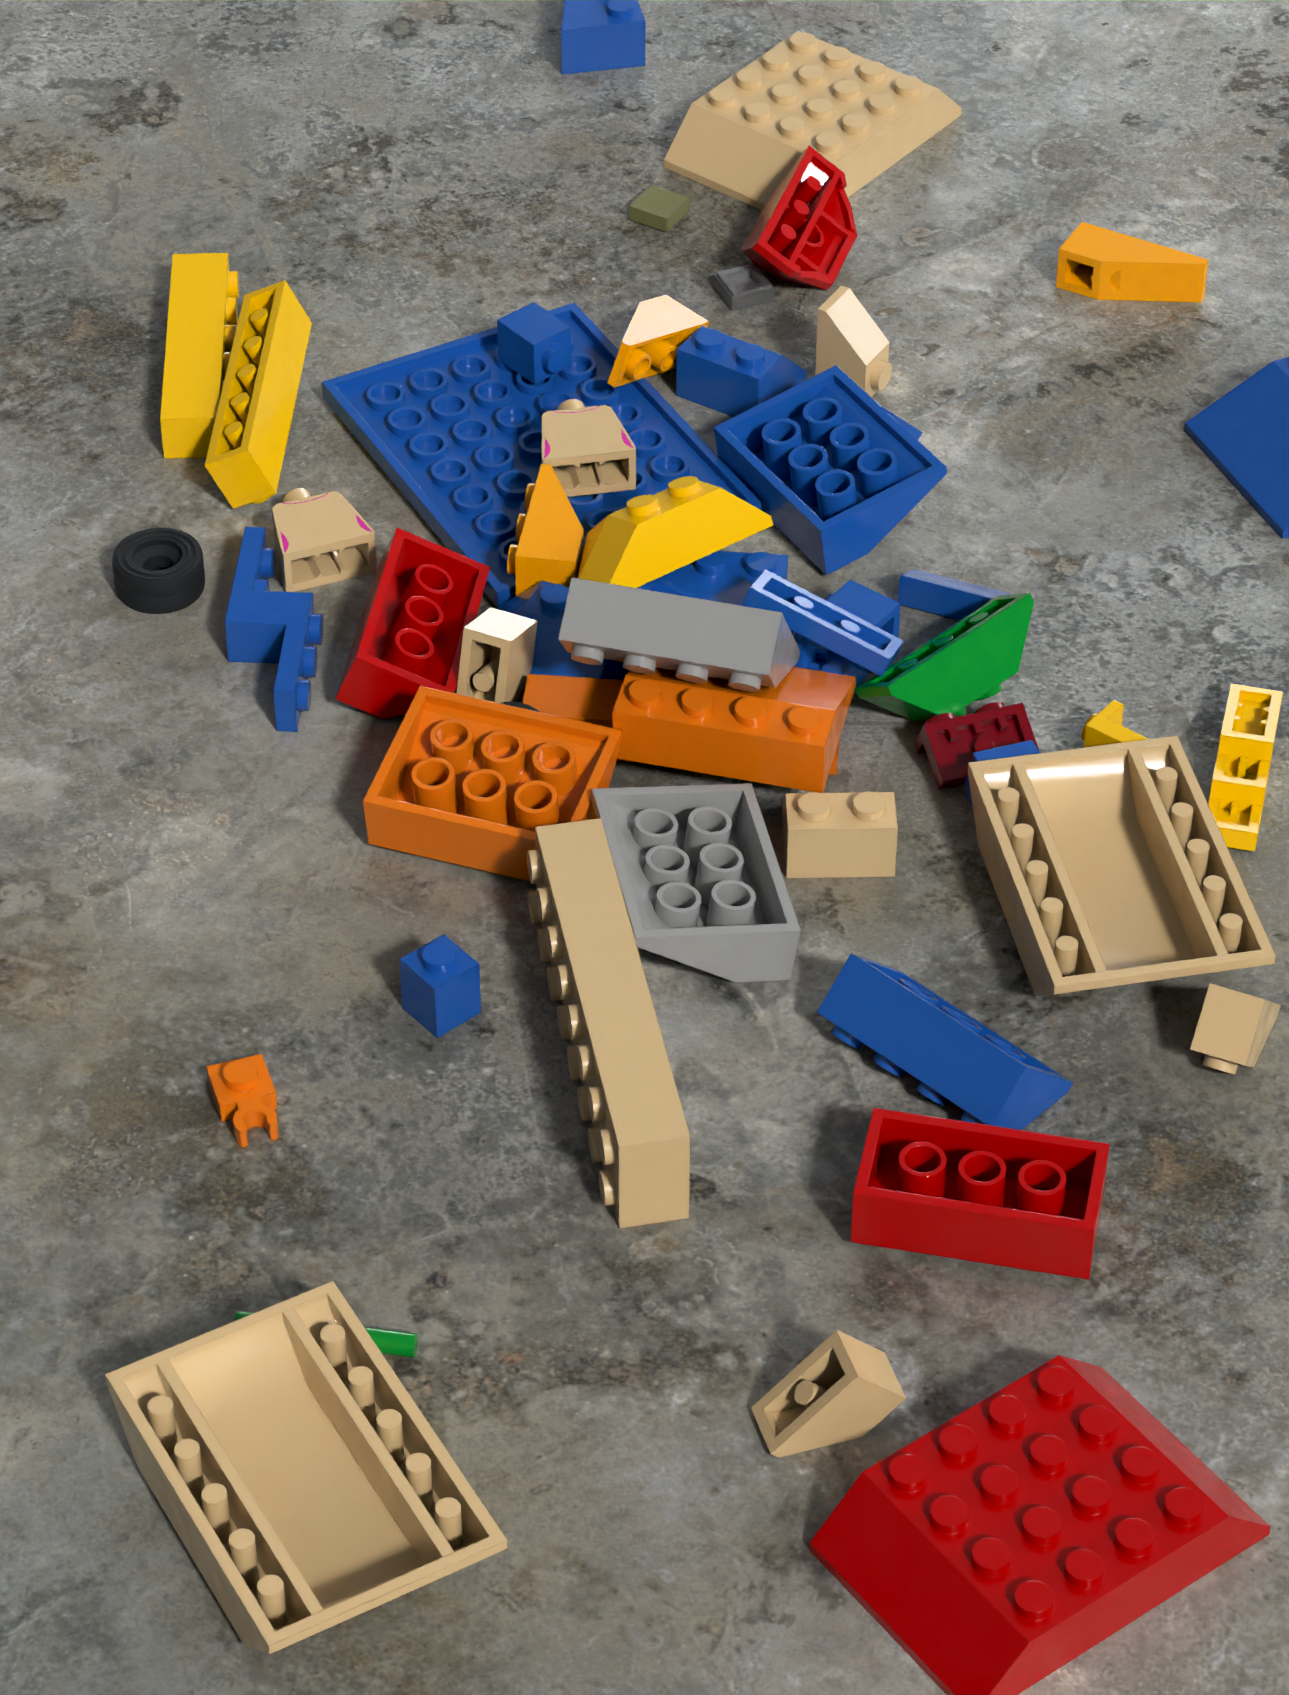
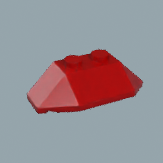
(805, 225)

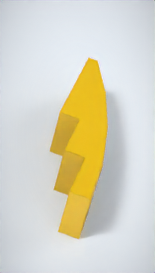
(1244, 763)

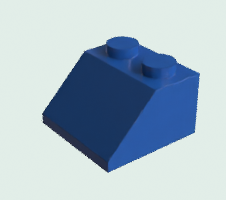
(731, 372)

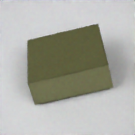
(659, 208)

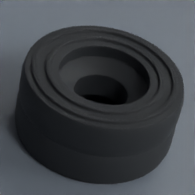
(158, 570)

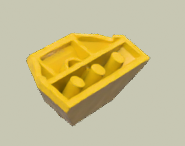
(667, 532)

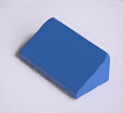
(942, 594)

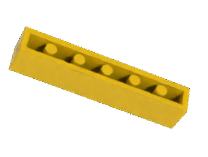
(196, 350)
(258, 395)

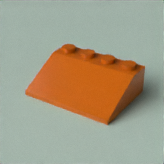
(710, 728)
(480, 776)

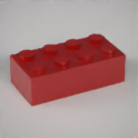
(979, 1193)

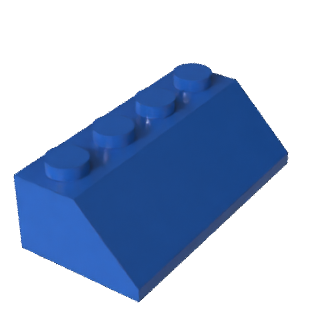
(939, 1046)

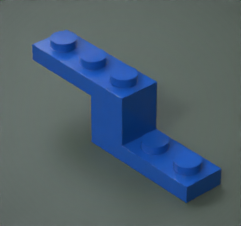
(816, 621)
(273, 628)

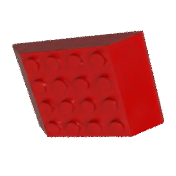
(1030, 1529)

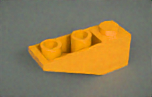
(1127, 268)
(653, 339)
(547, 536)

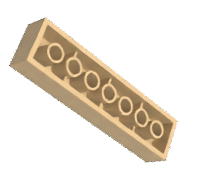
(611, 1025)

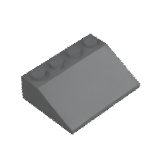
(677, 634)
(701, 878)

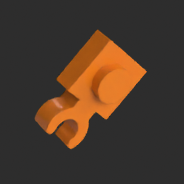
(245, 1094)

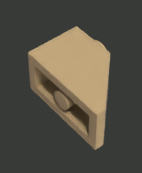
(852, 342)
(496, 656)
(1233, 1028)
(828, 1397)

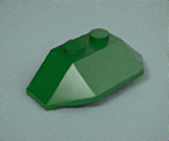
(958, 664)

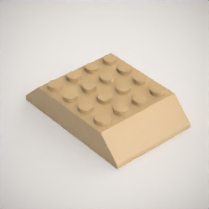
(801, 96)
(1112, 867)
(298, 1469)

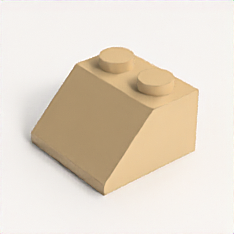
(839, 834)

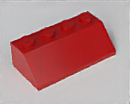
(411, 625)

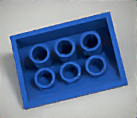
(1249, 440)
(828, 466)

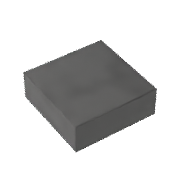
(743, 287)

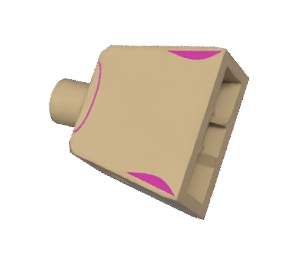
(588, 449)
(321, 540)

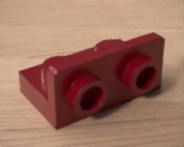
(953, 739)

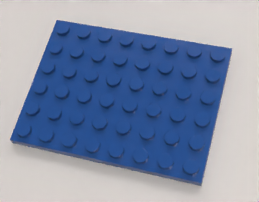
(468, 436)

